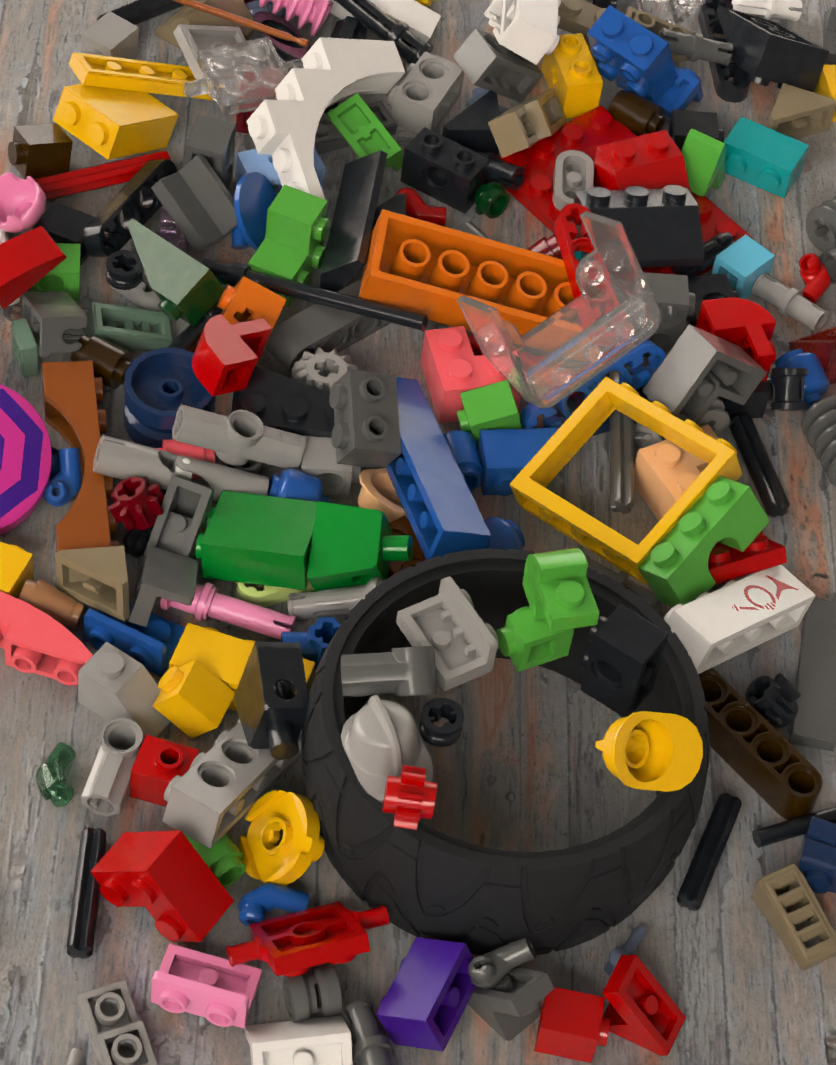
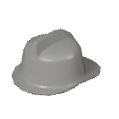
(380, 742)

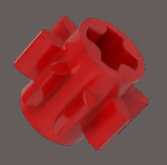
(409, 797)

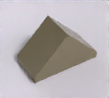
(801, 112)
(95, 578)

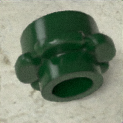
(491, 200)

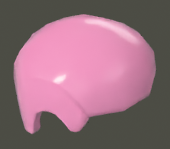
(20, 203)

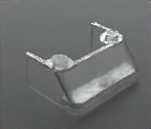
(583, 336)

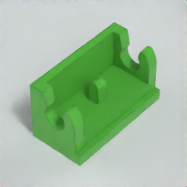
(365, 131)

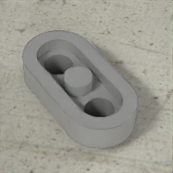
(571, 173)

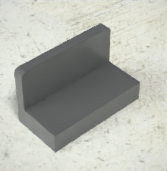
(198, 203)
(163, 576)

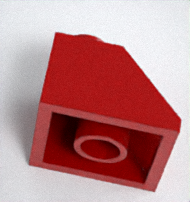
(640, 161)

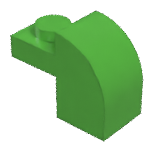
(559, 589)

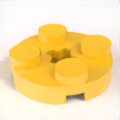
(299, 843)

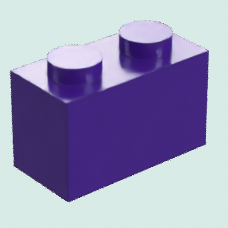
(428, 994)

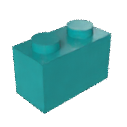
(764, 157)

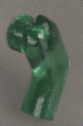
(51, 776)

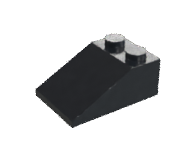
(771, 50)

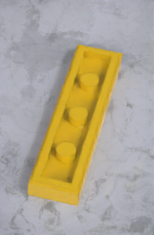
(132, 74)

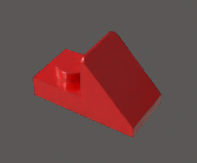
(641, 1007)

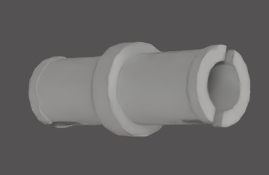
(790, 302)

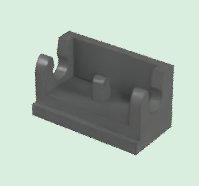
(49, 317)

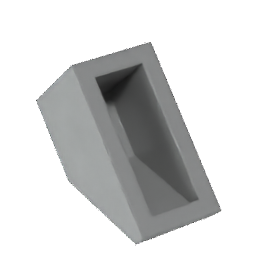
(121, 688)

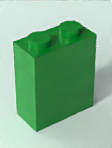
(257, 540)

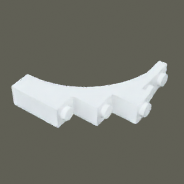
(331, 73)

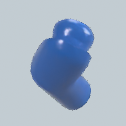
(268, 897)

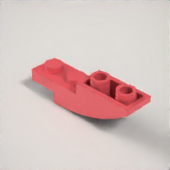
(39, 642)

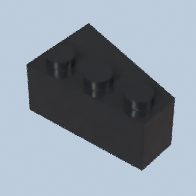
(286, 404)

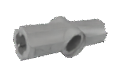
(238, 437)

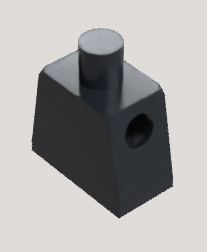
(273, 698)

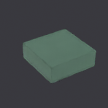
(24, 347)

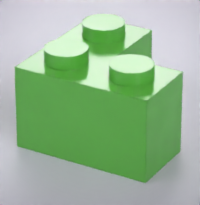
(293, 237)

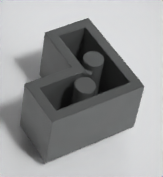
(699, 371)

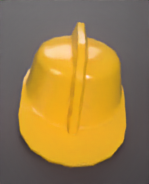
(652, 751)

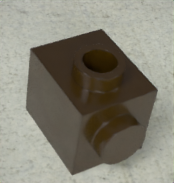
(40, 150)

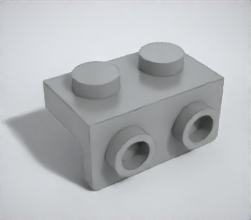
(461, 639)

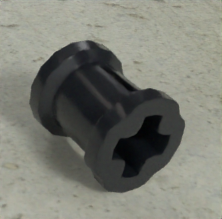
(789, 389)

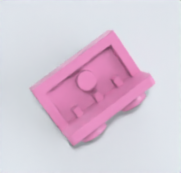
(205, 986)

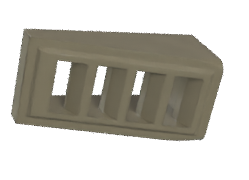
(773, 907)

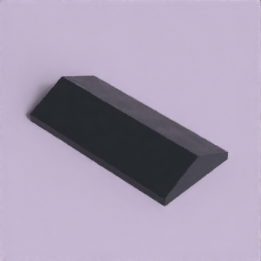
(352, 220)

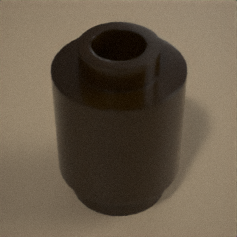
(636, 113)
(108, 359)

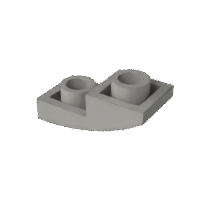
(115, 1026)

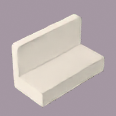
(301, 1042)

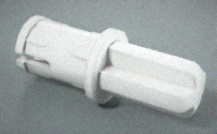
(770, 8)

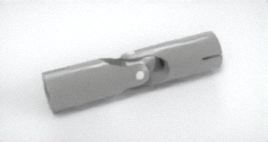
(128, 459)

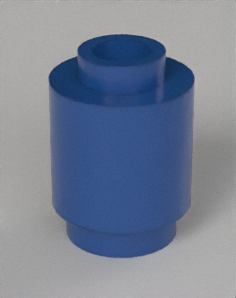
(466, 456)

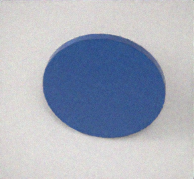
(251, 201)

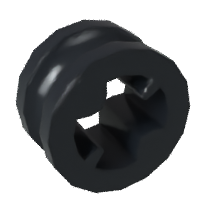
(121, 261)
(449, 732)

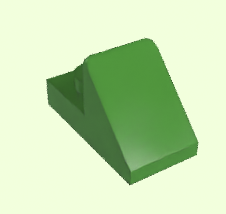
(703, 162)

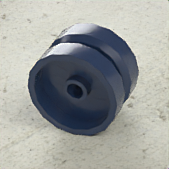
(156, 389)

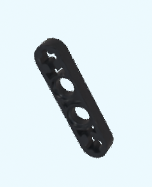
(724, 88)
(128, 200)

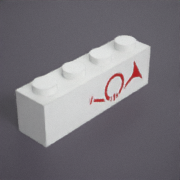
(739, 616)

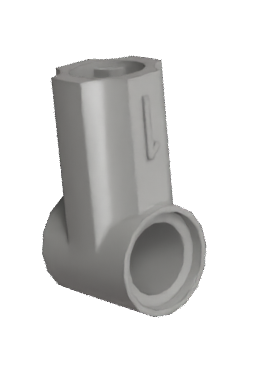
(111, 771)

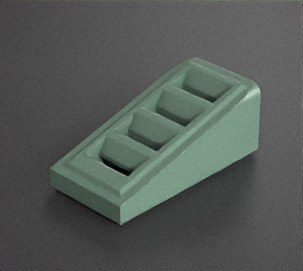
(118, 324)

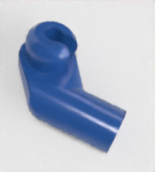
(67, 480)

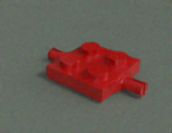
(309, 938)

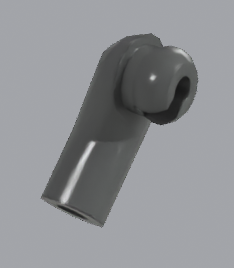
(493, 966)

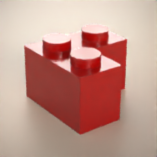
(167, 879)

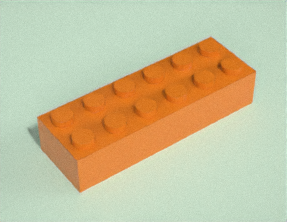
(432, 266)

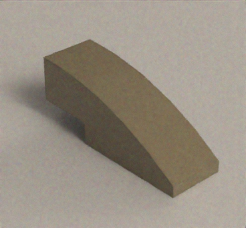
(527, 123)

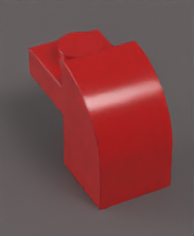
(741, 324)
(229, 353)

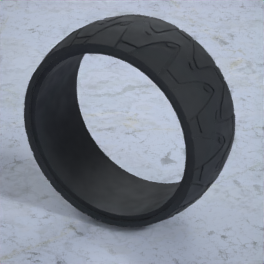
(471, 891)

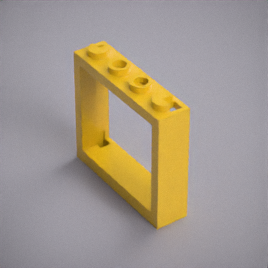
(535, 498)

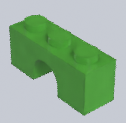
(679, 563)

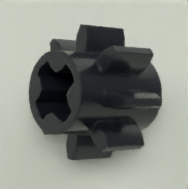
(773, 699)

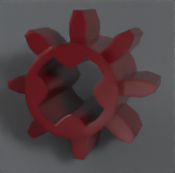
(136, 503)

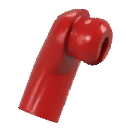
(418, 209)
(814, 277)

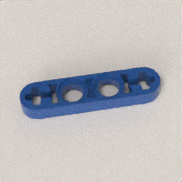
(640, 377)

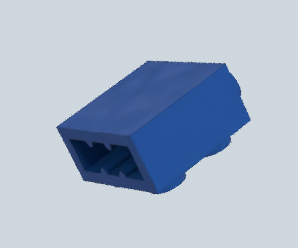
(631, 54)

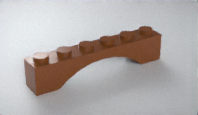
(72, 410)

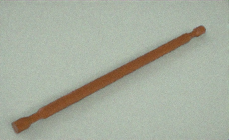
(243, 21)

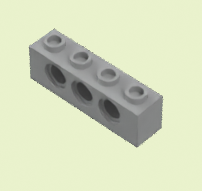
(222, 786)

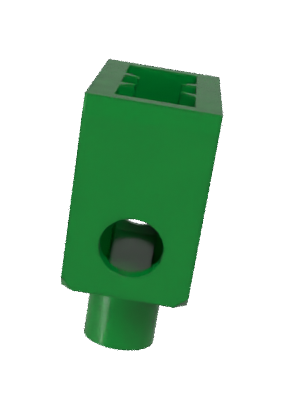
(352, 546)

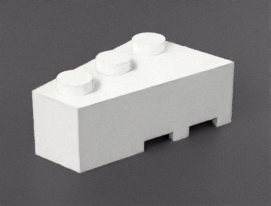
(525, 26)

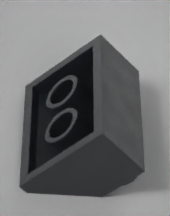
(658, 222)

